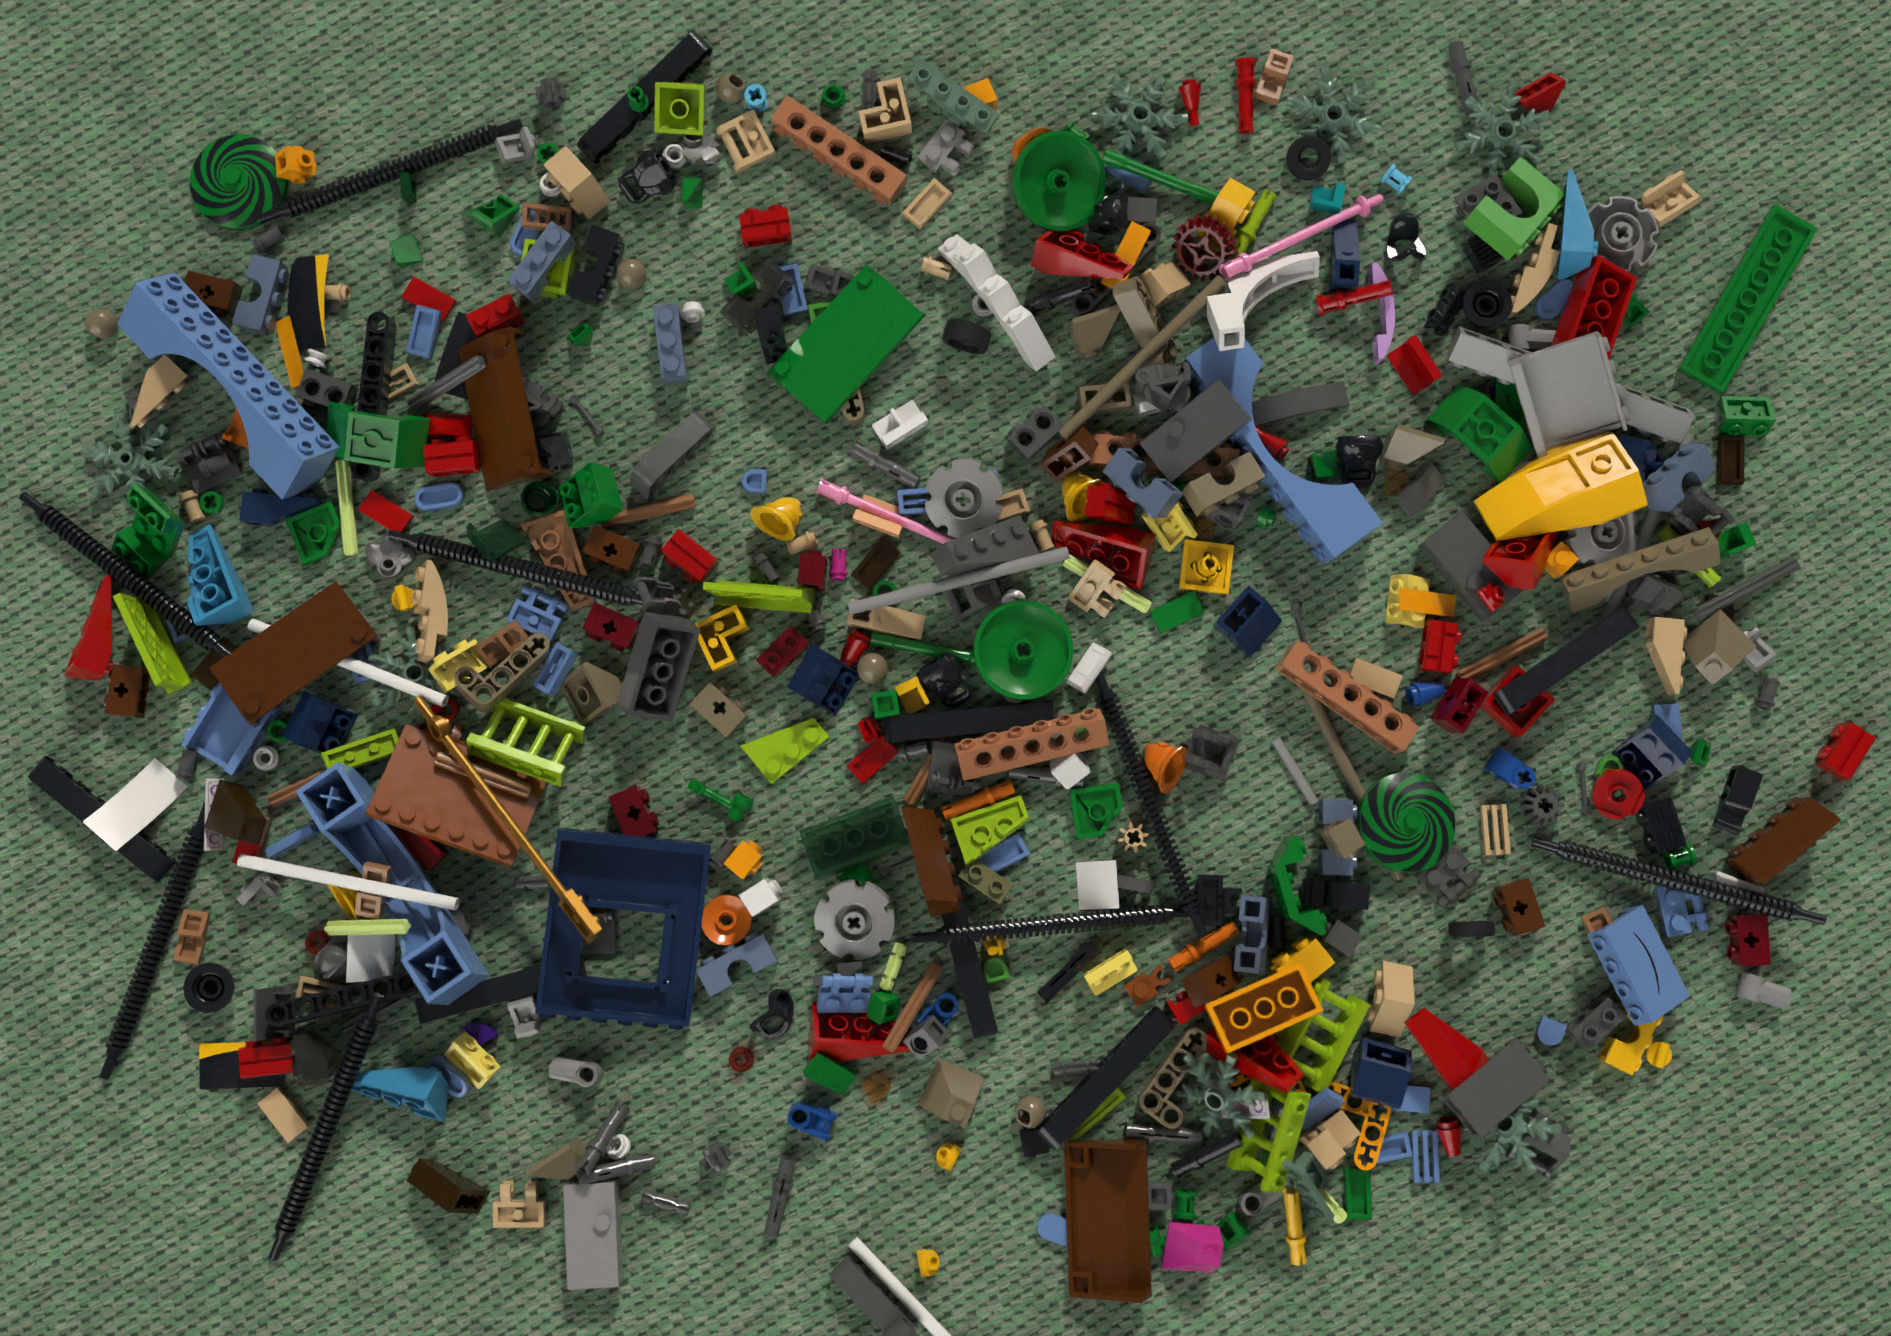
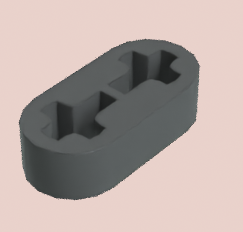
(1135, 884)

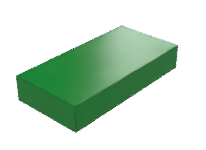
(1177, 612)
(829, 1073)
(1357, 1193)

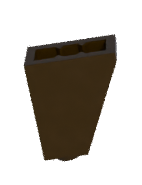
(235, 813)
(447, 1187)

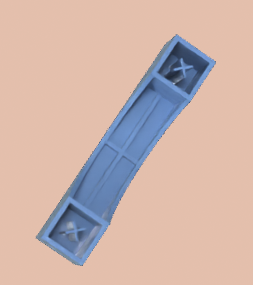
(282, 438)
(1326, 515)
(435, 946)

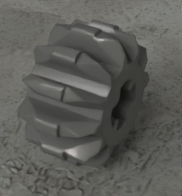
(1538, 815)

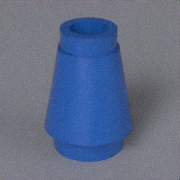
(1423, 692)

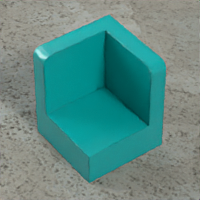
(1327, 199)

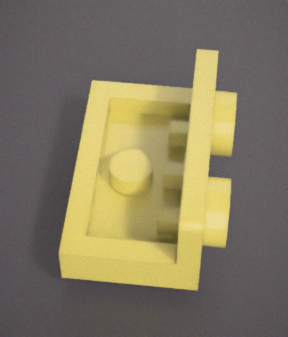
(1171, 529)
(1393, 614)
(447, 664)
(472, 1059)

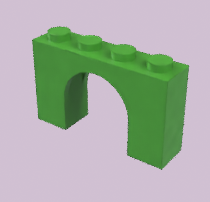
(1507, 232)

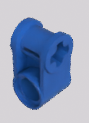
(1507, 768)
(935, 1009)
(814, 1119)

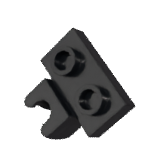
(1215, 899)

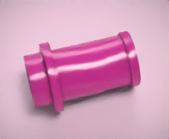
(838, 565)

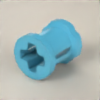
(754, 91)
(1396, 179)

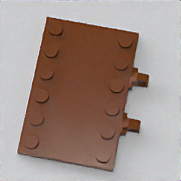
(447, 804)

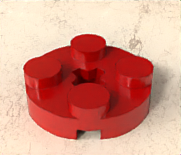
(1623, 806)

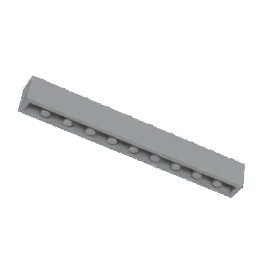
(1645, 411)

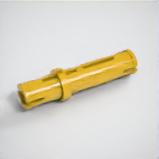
(1295, 1234)

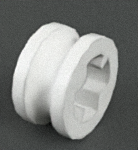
(316, 358)

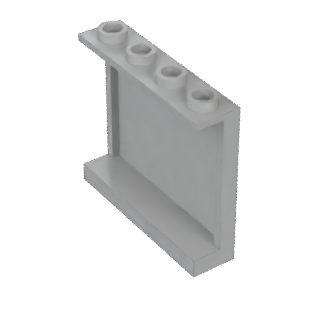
(1568, 392)

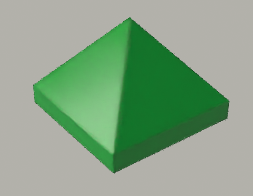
(581, 335)
(1700, 752)

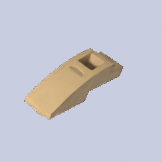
(1537, 272)
(432, 605)

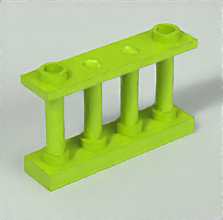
(521, 761)
(1337, 1041)
(1285, 1140)

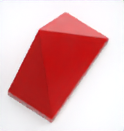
(1541, 93)
(449, 425)

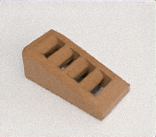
(558, 211)

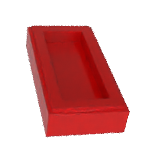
(425, 295)
(385, 512)
(872, 759)

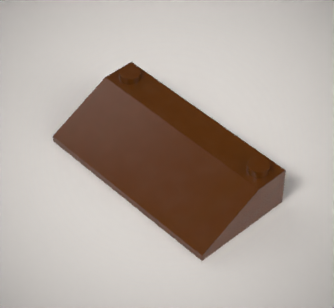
(501, 411)
(293, 652)
(1108, 1220)

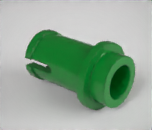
(637, 95)

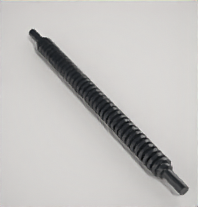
(295, 206)
(520, 568)
(125, 575)
(1678, 880)
(1192, 908)
(1093, 920)
(128, 1017)
(325, 1126)

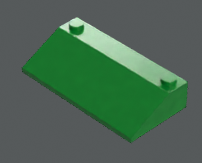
(845, 344)

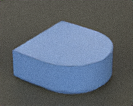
(755, 481)
(1550, 1031)

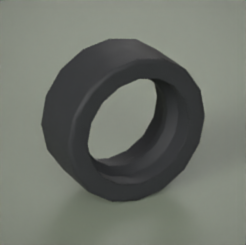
(966, 336)

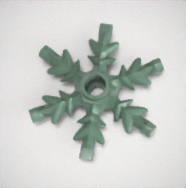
(1338, 108)
(1140, 110)
(1507, 124)
(136, 453)
(407, 671)
(1219, 1094)
(1514, 1135)

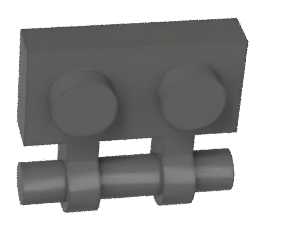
(1442, 872)

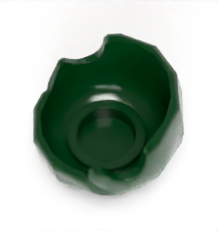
(532, 499)

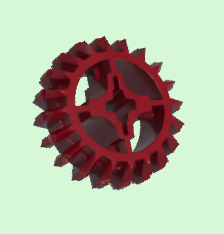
(1187, 243)

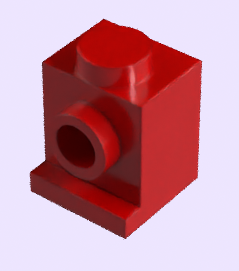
(1183, 1008)

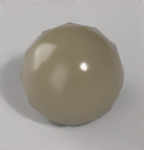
(730, 88)
(631, 274)
(101, 323)
(872, 668)
(1030, 1112)

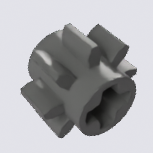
(550, 92)
(716, 1157)

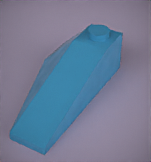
(1577, 232)
(215, 586)
(413, 1086)

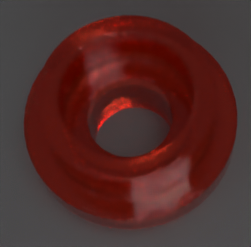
(310, 941)
(747, 1053)

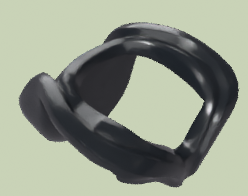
(1404, 227)
(780, 1005)

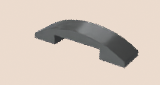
(1299, 402)

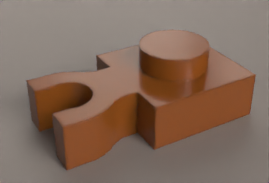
(1143, 987)

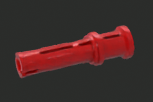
(1245, 84)
(1342, 298)

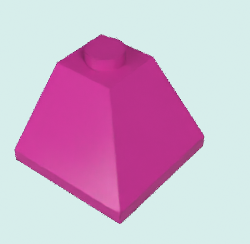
(1192, 1247)

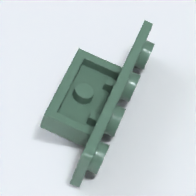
(952, 99)
(1309, 1180)

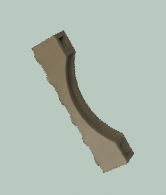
(1688, 552)

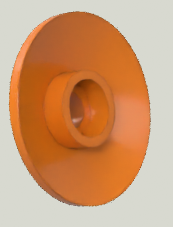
(712, 920)

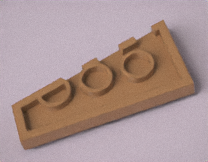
(559, 549)

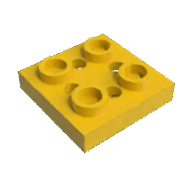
(1218, 557)

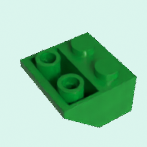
(590, 496)

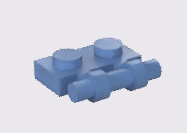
(535, 619)
(1674, 912)
(844, 993)

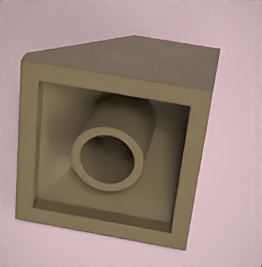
(1092, 331)
(1407, 446)
(1717, 646)
(591, 692)
(951, 1092)
(560, 1163)

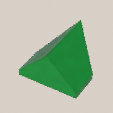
(494, 215)

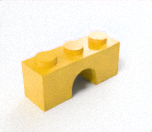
(1627, 1054)

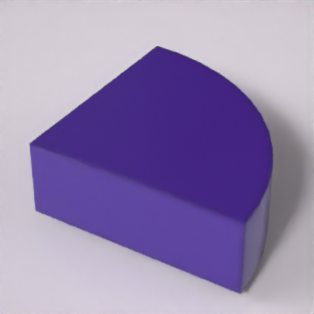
(480, 1032)

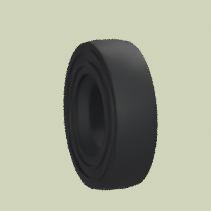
(1319, 168)
(1471, 929)

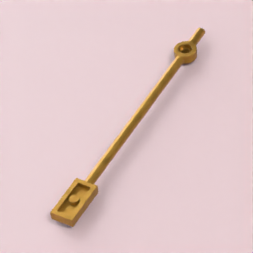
(571, 904)

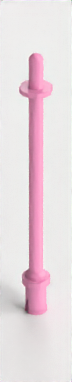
(1244, 262)
(842, 496)

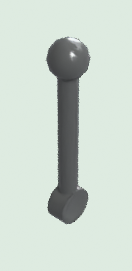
(598, 431)
(1296, 607)
(1585, 808)
(884, 871)

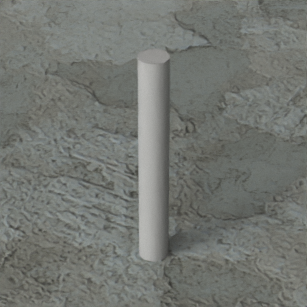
(1294, 771)

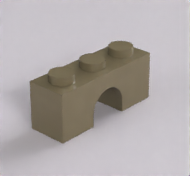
(1206, 495)

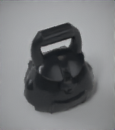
(651, 176)
(1110, 211)
(1359, 455)
(944, 677)

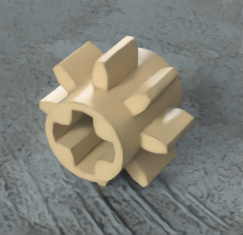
(1140, 835)

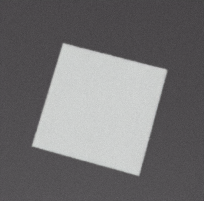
(1097, 885)
(369, 957)

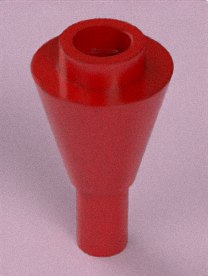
(1190, 94)
(1274, 445)

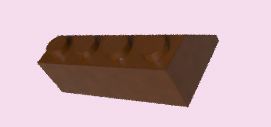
(1781, 840)
(931, 860)

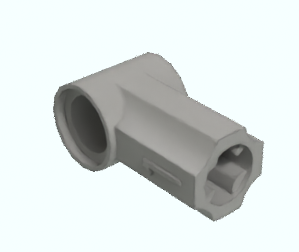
(1529, 339)
(1758, 990)
(573, 1070)
(1262, 1199)

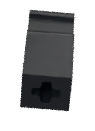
(1737, 798)
(1335, 894)

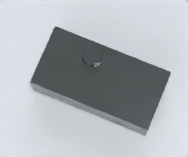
(1196, 431)
(1458, 555)
(658, 666)

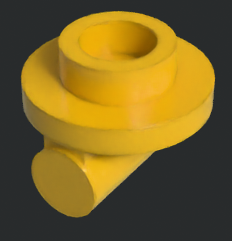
(402, 598)
(995, 946)
(1659, 1054)
(947, 1155)
(928, 1262)

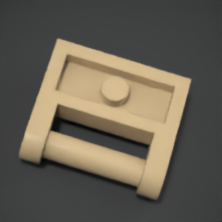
(753, 138)

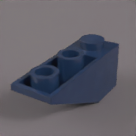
(1344, 256)
(269, 509)

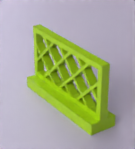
(761, 596)
(153, 643)

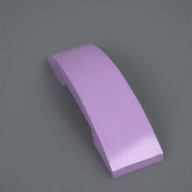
(1387, 315)

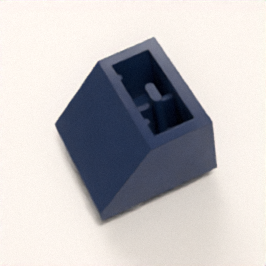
(1643, 455)
(1248, 621)
(823, 680)
(319, 724)
(1652, 752)
(1380, 1072)

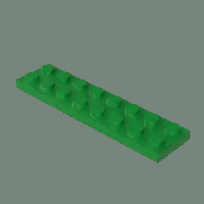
(1747, 299)

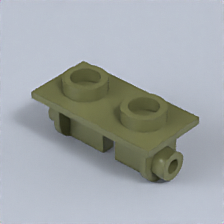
(986, 881)

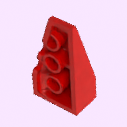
(1072, 256)
(1118, 548)
(1520, 560)
(93, 651)
(848, 1036)
(1446, 1049)
(1260, 1060)

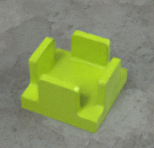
(558, 275)

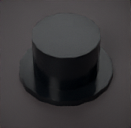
(1487, 303)
(209, 987)

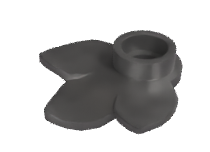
(701, 148)
(389, 552)

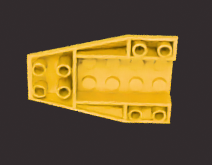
(1565, 490)

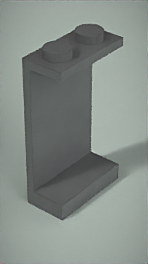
(1496, 1088)

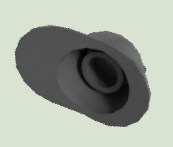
(332, 959)

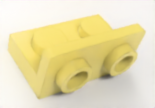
(1110, 972)

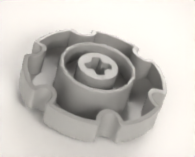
(1635, 228)
(979, 486)
(1604, 541)
(851, 901)

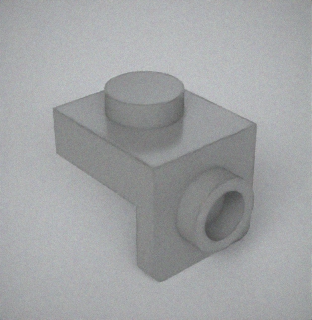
(516, 146)
(1761, 653)
(253, 889)
(524, 1017)

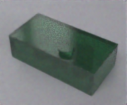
(855, 838)

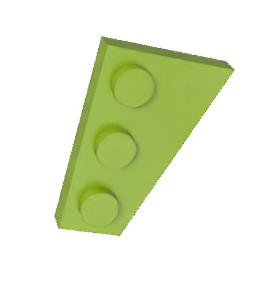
(786, 748)
(987, 827)

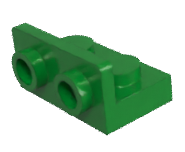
(1746, 415)

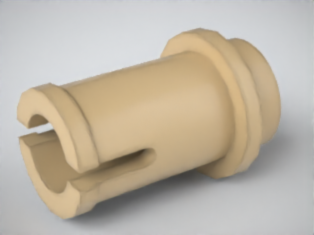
(936, 268)
(337, 292)
(192, 506)
(1041, 535)
(802, 543)

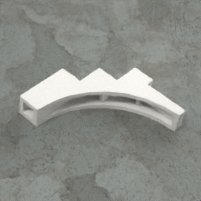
(1243, 291)
(999, 297)

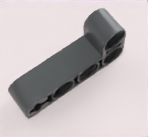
(669, 454)
(872, 1299)

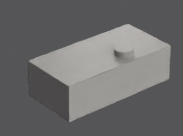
(593, 1234)

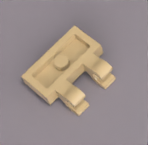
(1092, 584)
(519, 1213)

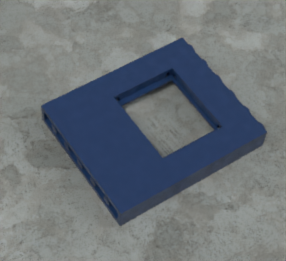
(632, 876)

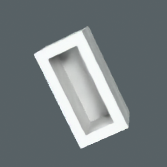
(761, 896)

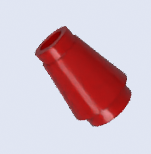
(854, 647)
(1450, 1134)

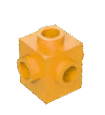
(295, 164)

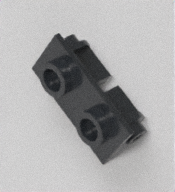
(1450, 300)

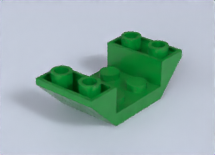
(1482, 430)
(377, 438)
(151, 536)
(1289, 852)

